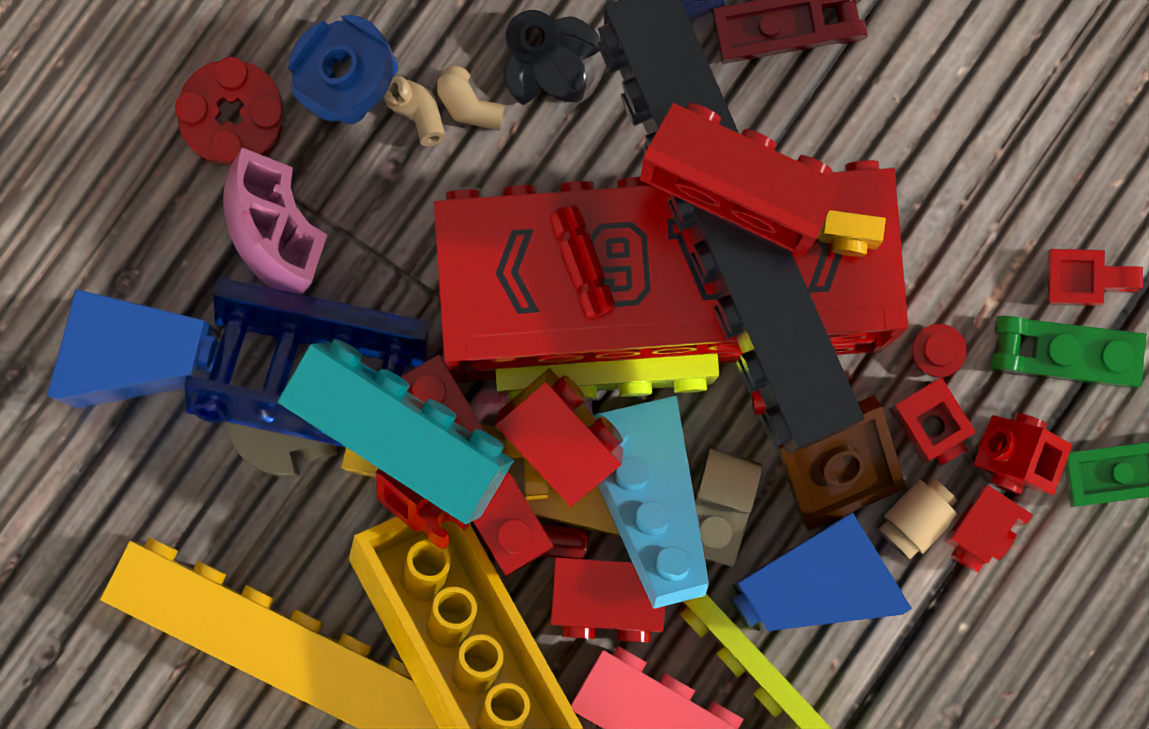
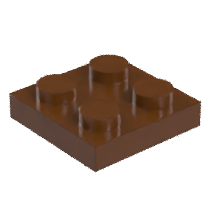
(844, 469)

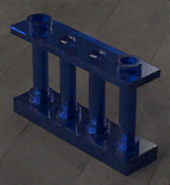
(293, 321)

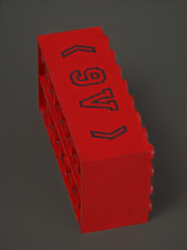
(516, 305)

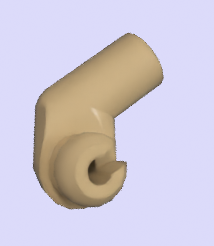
(462, 102)
(419, 106)

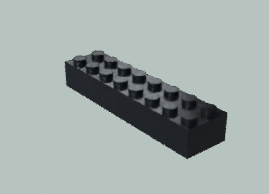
(755, 279)

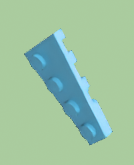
(656, 503)

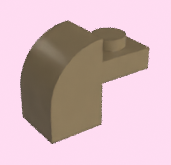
(275, 451)
(724, 503)

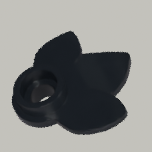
(552, 64)

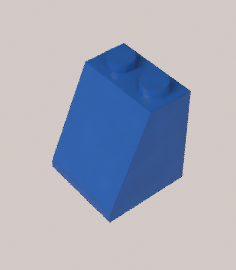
(127, 351)
(820, 582)

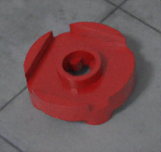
(230, 82)

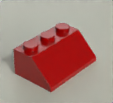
(740, 177)

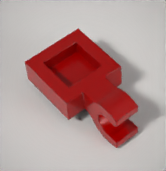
(1081, 277)
(414, 509)

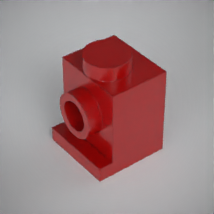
(937, 402)
(985, 528)

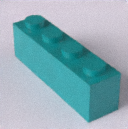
(396, 430)

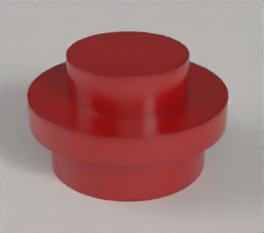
(939, 350)

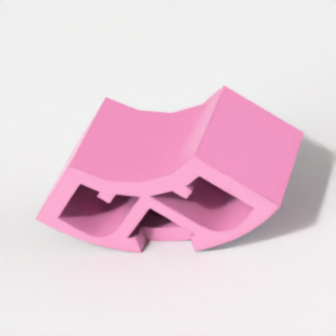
(267, 224)

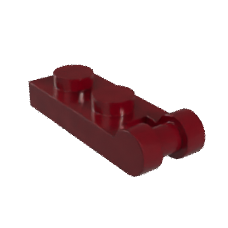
(783, 26)

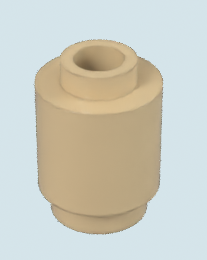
(919, 518)

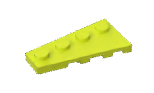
(628, 376)
(742, 656)

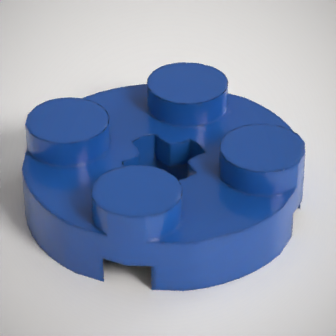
(358, 90)

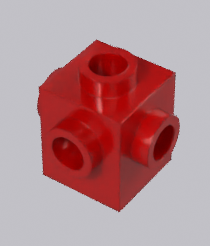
(1022, 454)

